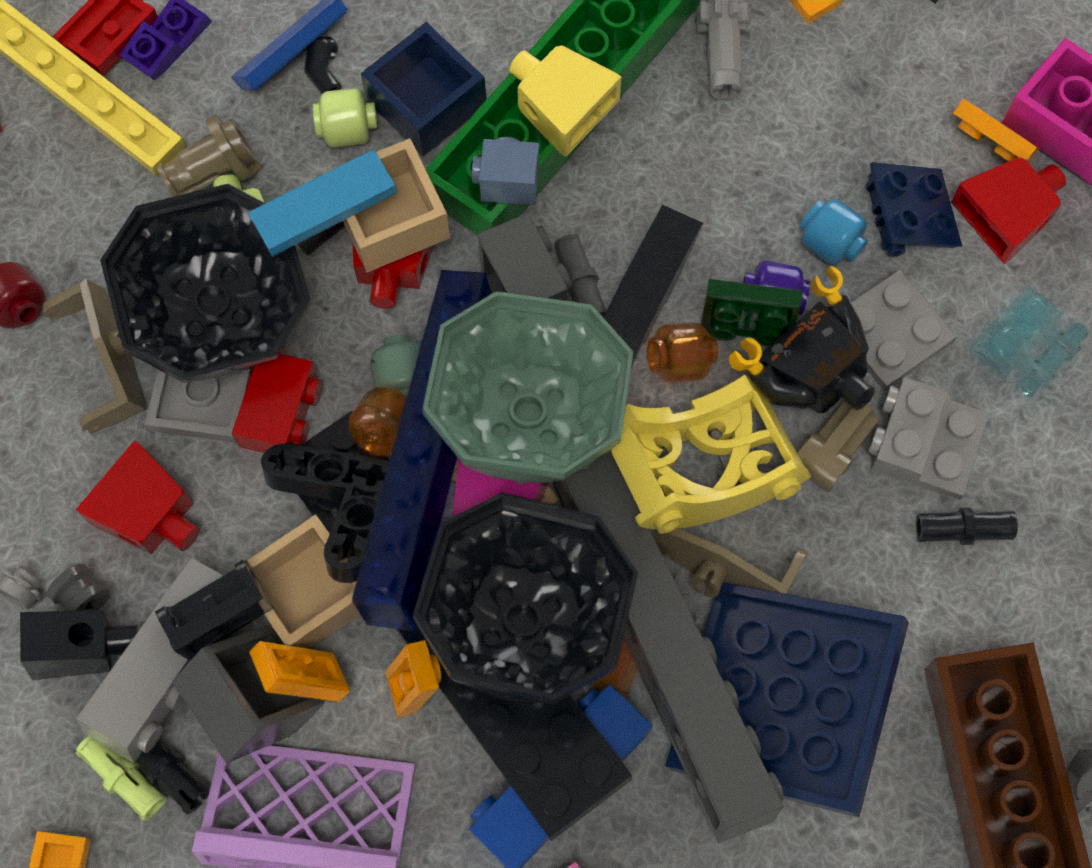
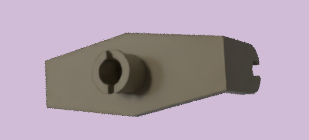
(106, 337)
(718, 565)

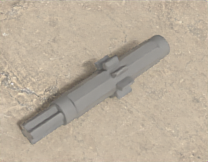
(723, 23)

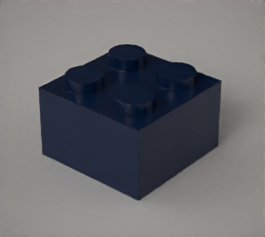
(424, 88)

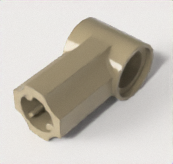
(831, 450)

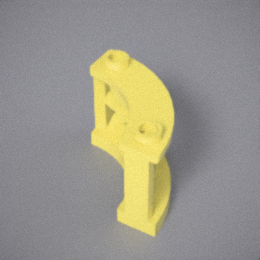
(689, 502)

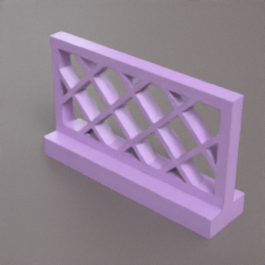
(261, 850)

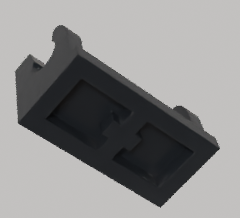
(215, 611)

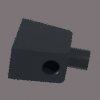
(52, 639)

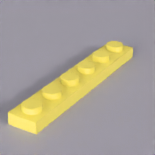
(86, 91)

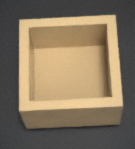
(403, 221)
(303, 594)

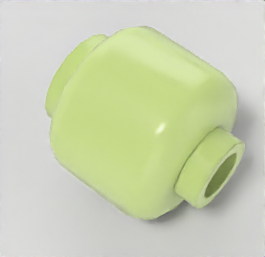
(344, 118)

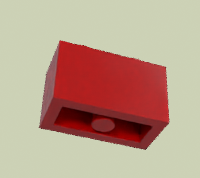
(277, 404)

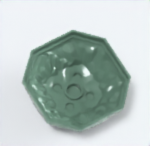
(528, 387)

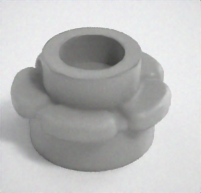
(20, 588)

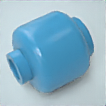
(833, 232)

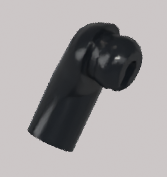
(317, 63)

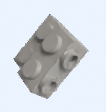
(927, 438)

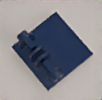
(911, 207)

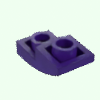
(161, 44)

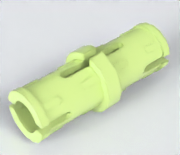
(122, 777)

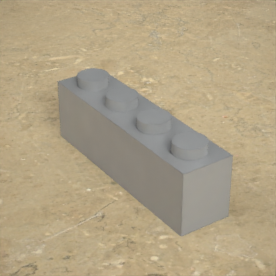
(139, 688)

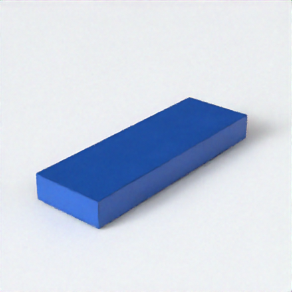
(289, 44)

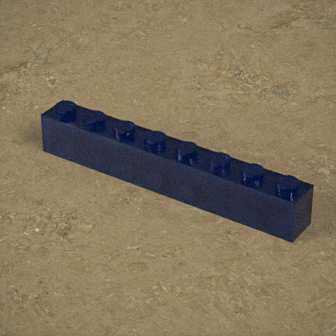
(414, 481)

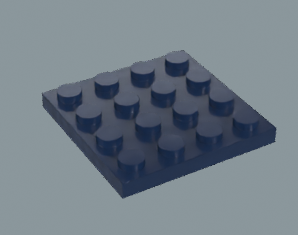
(810, 687)

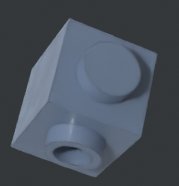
(507, 171)

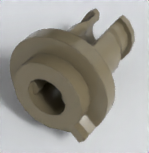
(212, 156)

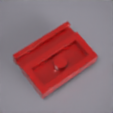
(103, 29)

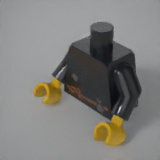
(815, 358)

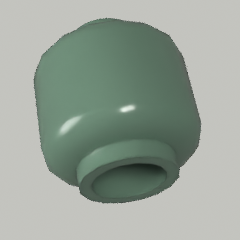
(395, 363)

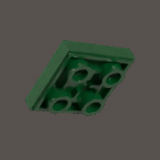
(749, 311)

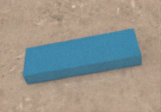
(322, 202)

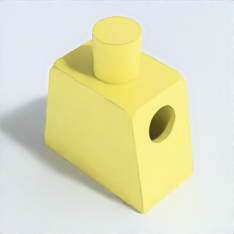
(564, 94)

